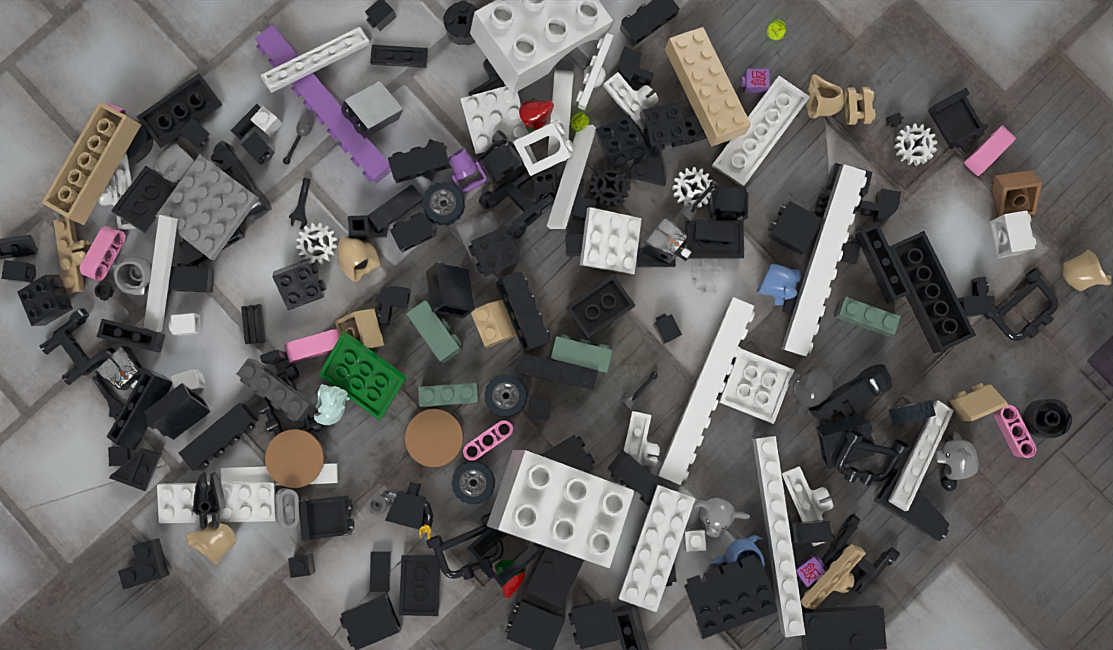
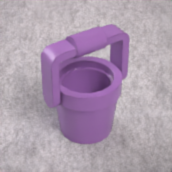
(463, 167)

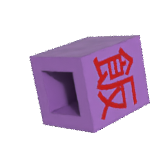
(755, 81)
(809, 570)

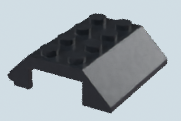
(730, 598)

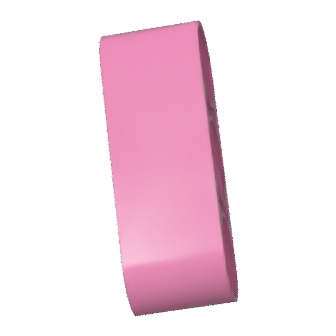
(990, 150)
(102, 253)
(311, 346)
(1022, 437)
(479, 444)

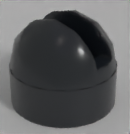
(948, 484)

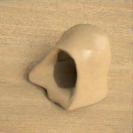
(824, 98)
(351, 253)
(1084, 272)
(212, 541)

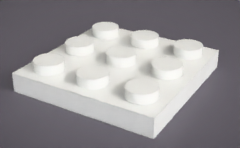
(493, 112)
(610, 241)
(756, 386)

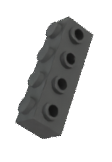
(275, 389)

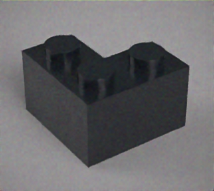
(149, 567)

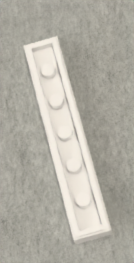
(315, 59)
(571, 179)
(160, 273)
(920, 457)
(260, 474)

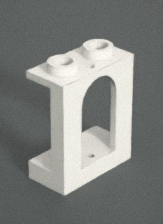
(553, 129)

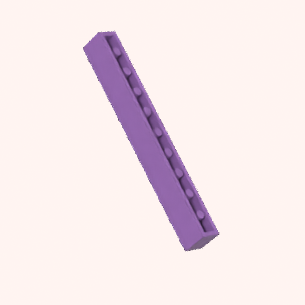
(326, 107)

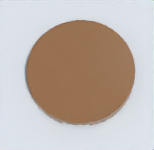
(434, 438)
(294, 458)

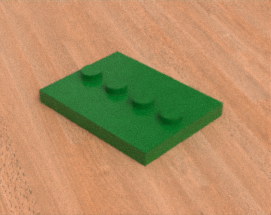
(363, 375)

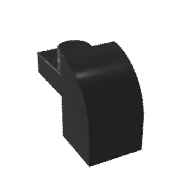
(629, 68)
(140, 145)
(581, 204)
(886, 205)
(361, 228)
(389, 298)
(979, 301)
(810, 531)

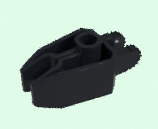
(208, 499)

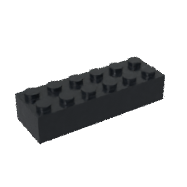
(931, 294)

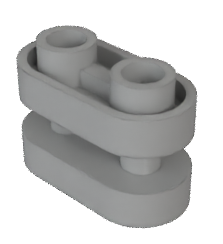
(286, 508)

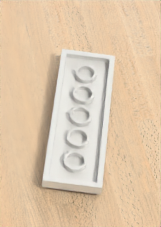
(768, 124)
(243, 502)
(656, 548)

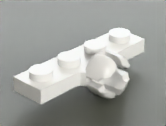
(594, 73)
(630, 101)
(116, 188)
(637, 444)
(805, 499)

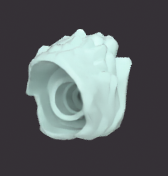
(330, 404)

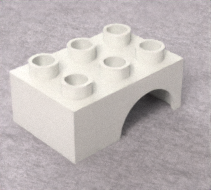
(532, 35)
(560, 507)

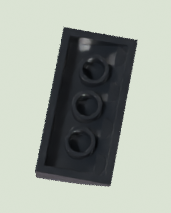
(169, 114)

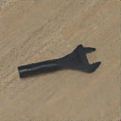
(299, 213)
(114, 406)

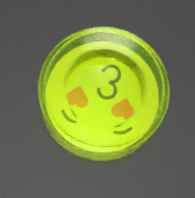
(776, 30)
(579, 121)

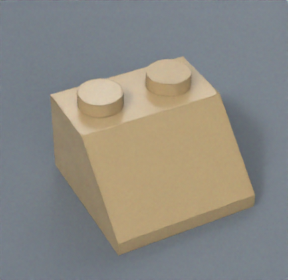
(493, 323)
(363, 327)
(977, 402)

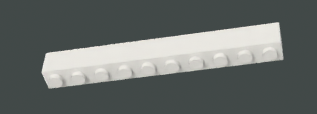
(824, 260)
(705, 391)
(778, 536)

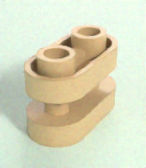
(865, 98)

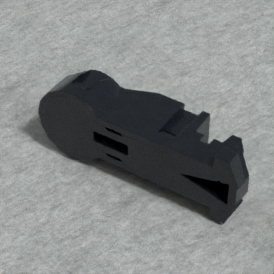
(226, 156)
(855, 394)

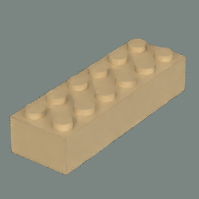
(707, 86)
(91, 163)

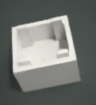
(1012, 234)

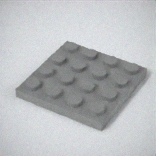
(208, 206)

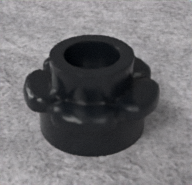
(894, 120)
(104, 286)

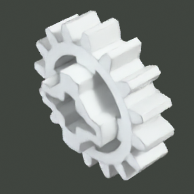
(908, 139)
(686, 185)
(320, 237)

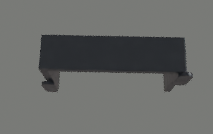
(487, 542)

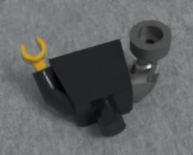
(406, 509)

